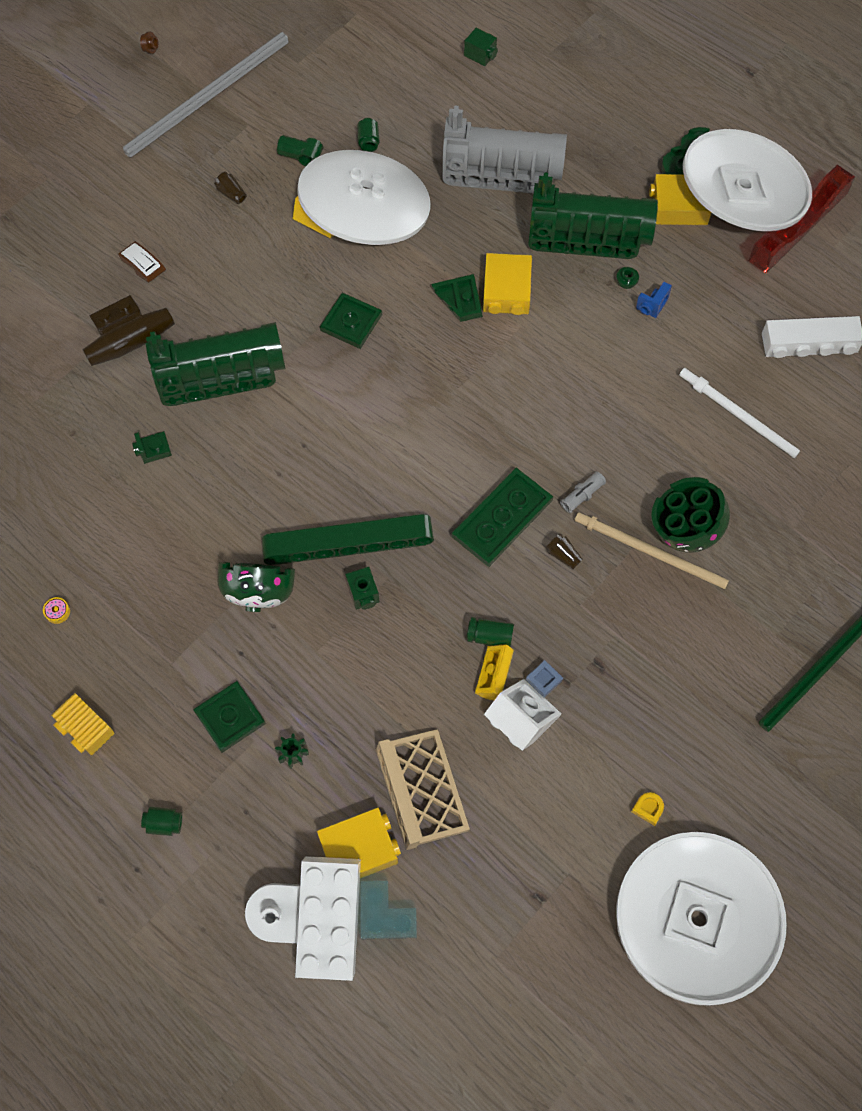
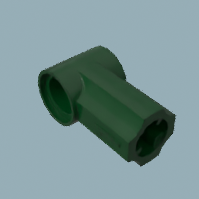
(298, 149)

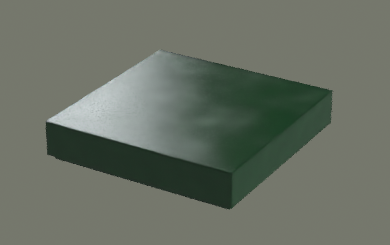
(351, 320)
(229, 716)

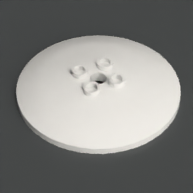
(773, 182)
(383, 214)
(741, 910)

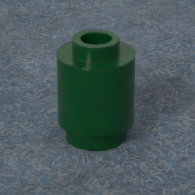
(368, 134)
(162, 821)

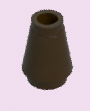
(230, 187)
(564, 551)

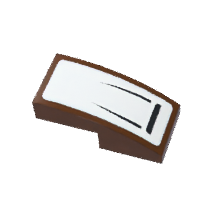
(142, 261)

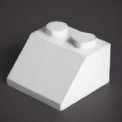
(522, 714)

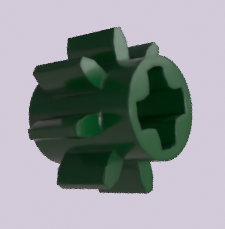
(297, 755)

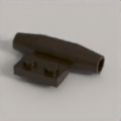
(124, 329)

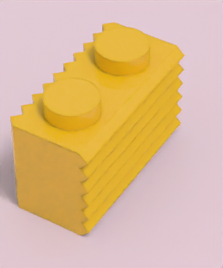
(82, 724)

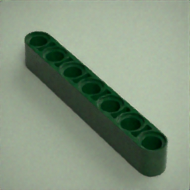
(347, 539)

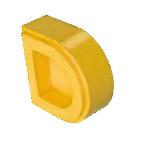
(649, 807)

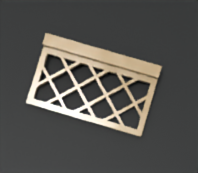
(399, 793)

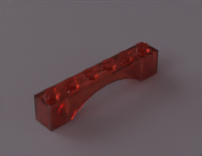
(825, 197)

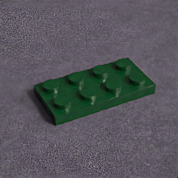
(502, 517)

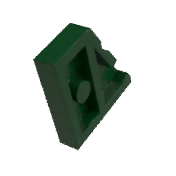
(460, 297)

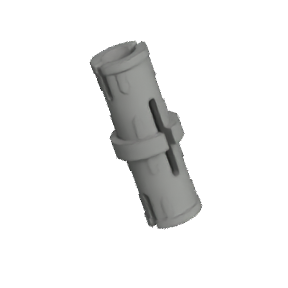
(583, 492)

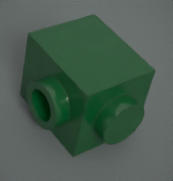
(480, 46)
(362, 588)

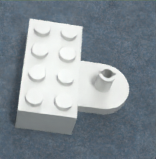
(315, 915)

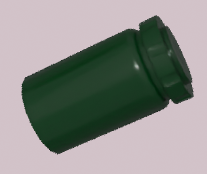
(489, 632)

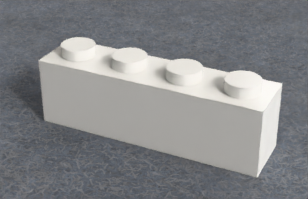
(812, 336)

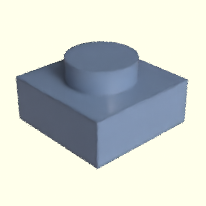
(544, 679)

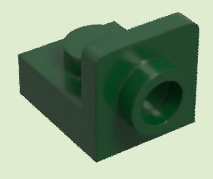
(151, 447)

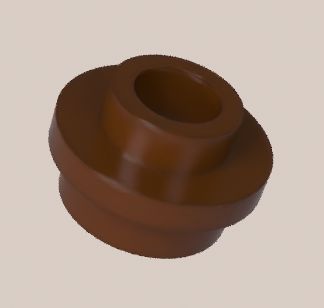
(149, 42)

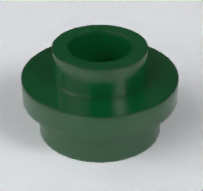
(627, 282)

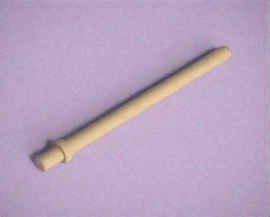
(592, 523)

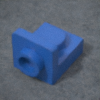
(654, 304)

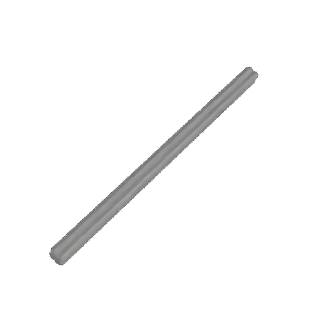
(205, 95)

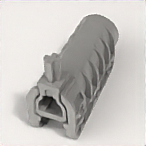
(499, 156)

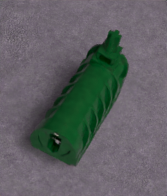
(589, 222)
(214, 364)

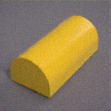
(494, 671)

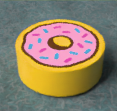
(56, 610)

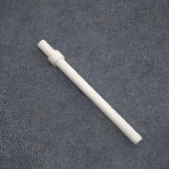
(701, 385)

